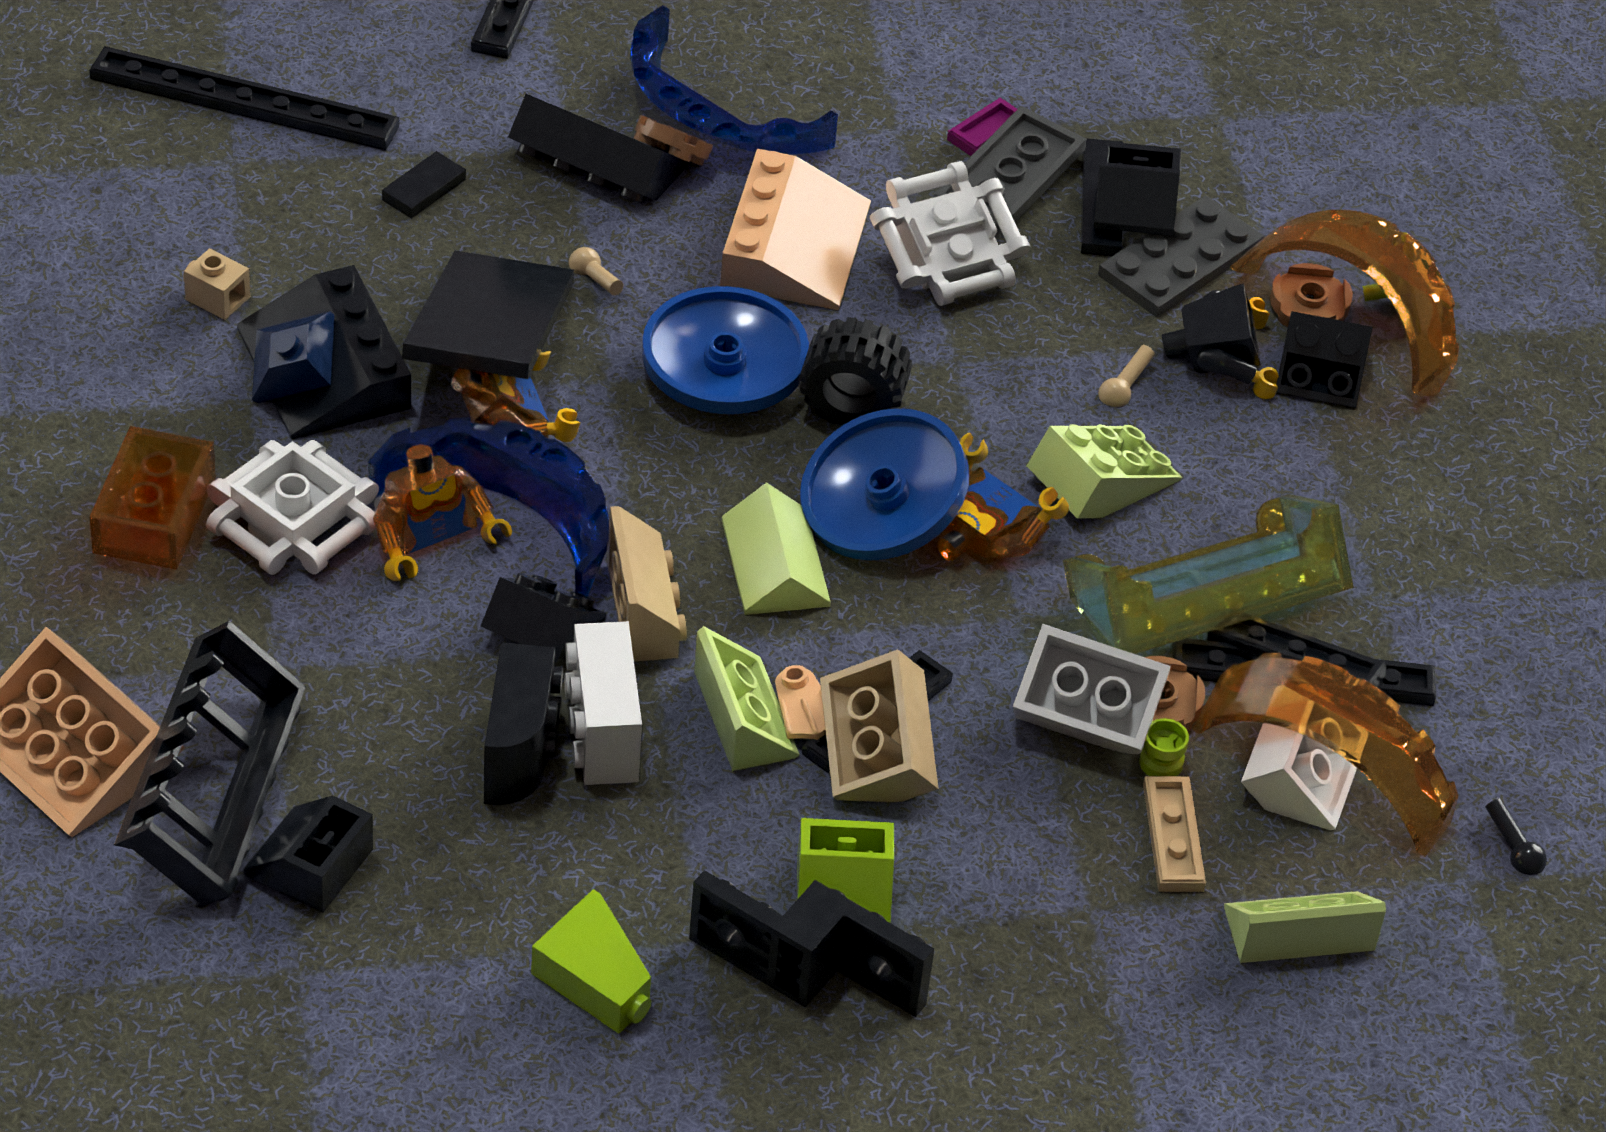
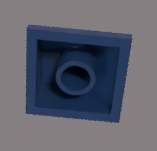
(293, 357)

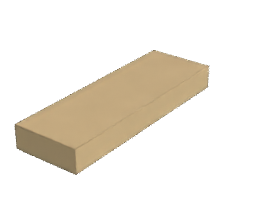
(1174, 834)

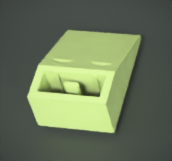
(1100, 467)

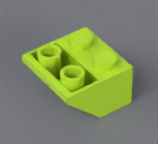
(848, 858)

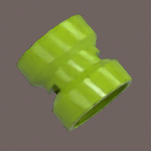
(1164, 748)

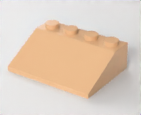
(793, 232)
(70, 735)

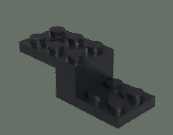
(811, 943)

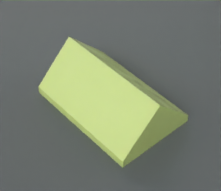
(774, 554)
(741, 702)
(1305, 926)

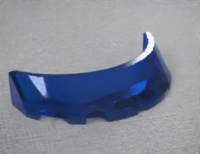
(707, 118)
(521, 466)

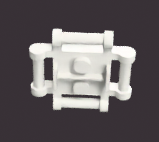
(949, 234)
(288, 502)

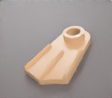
(800, 703)

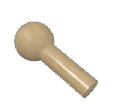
(588, 262)
(1117, 391)

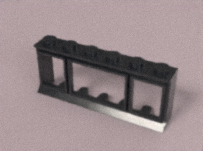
(255, 773)

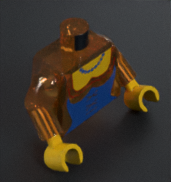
(514, 400)
(428, 505)
(995, 517)

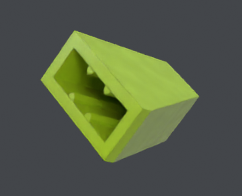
(594, 964)

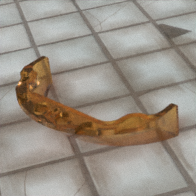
(1399, 268)
(1350, 720)

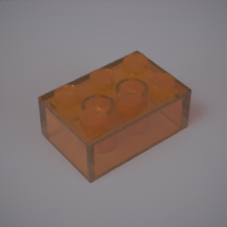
(152, 497)

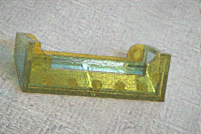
(1285, 563)

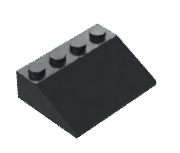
(367, 367)

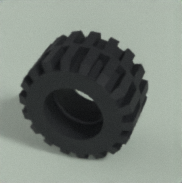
(854, 370)

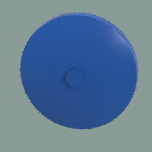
(724, 350)
(884, 484)

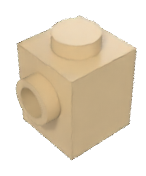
(216, 283)

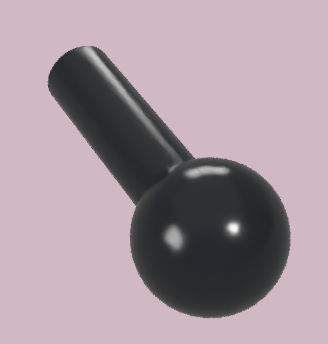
(1525, 855)

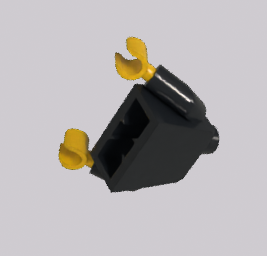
(1223, 338)

